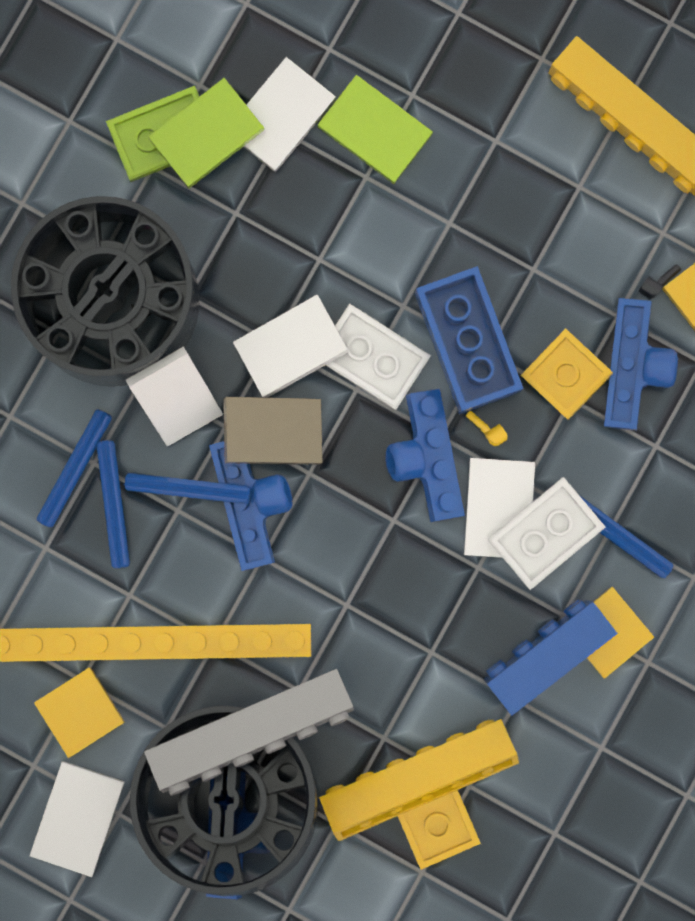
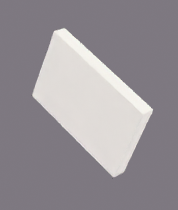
(287, 109)
(290, 346)
(377, 358)
(174, 396)
(494, 497)
(546, 533)
(77, 818)

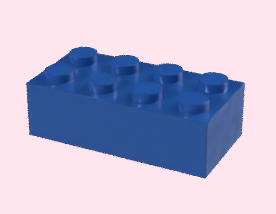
(468, 340)
(549, 656)

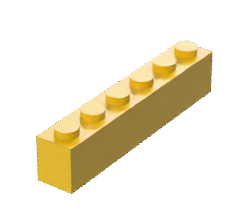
(627, 110)
(419, 779)

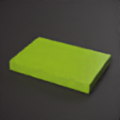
(375, 129)
(132, 131)
(206, 133)

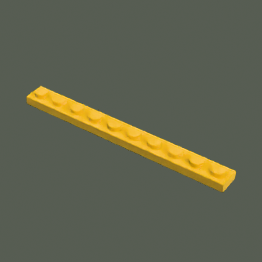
(155, 642)

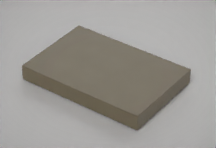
(272, 430)

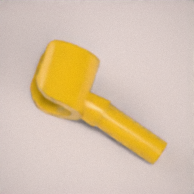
(495, 436)

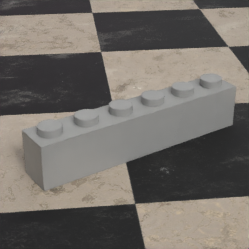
(248, 732)

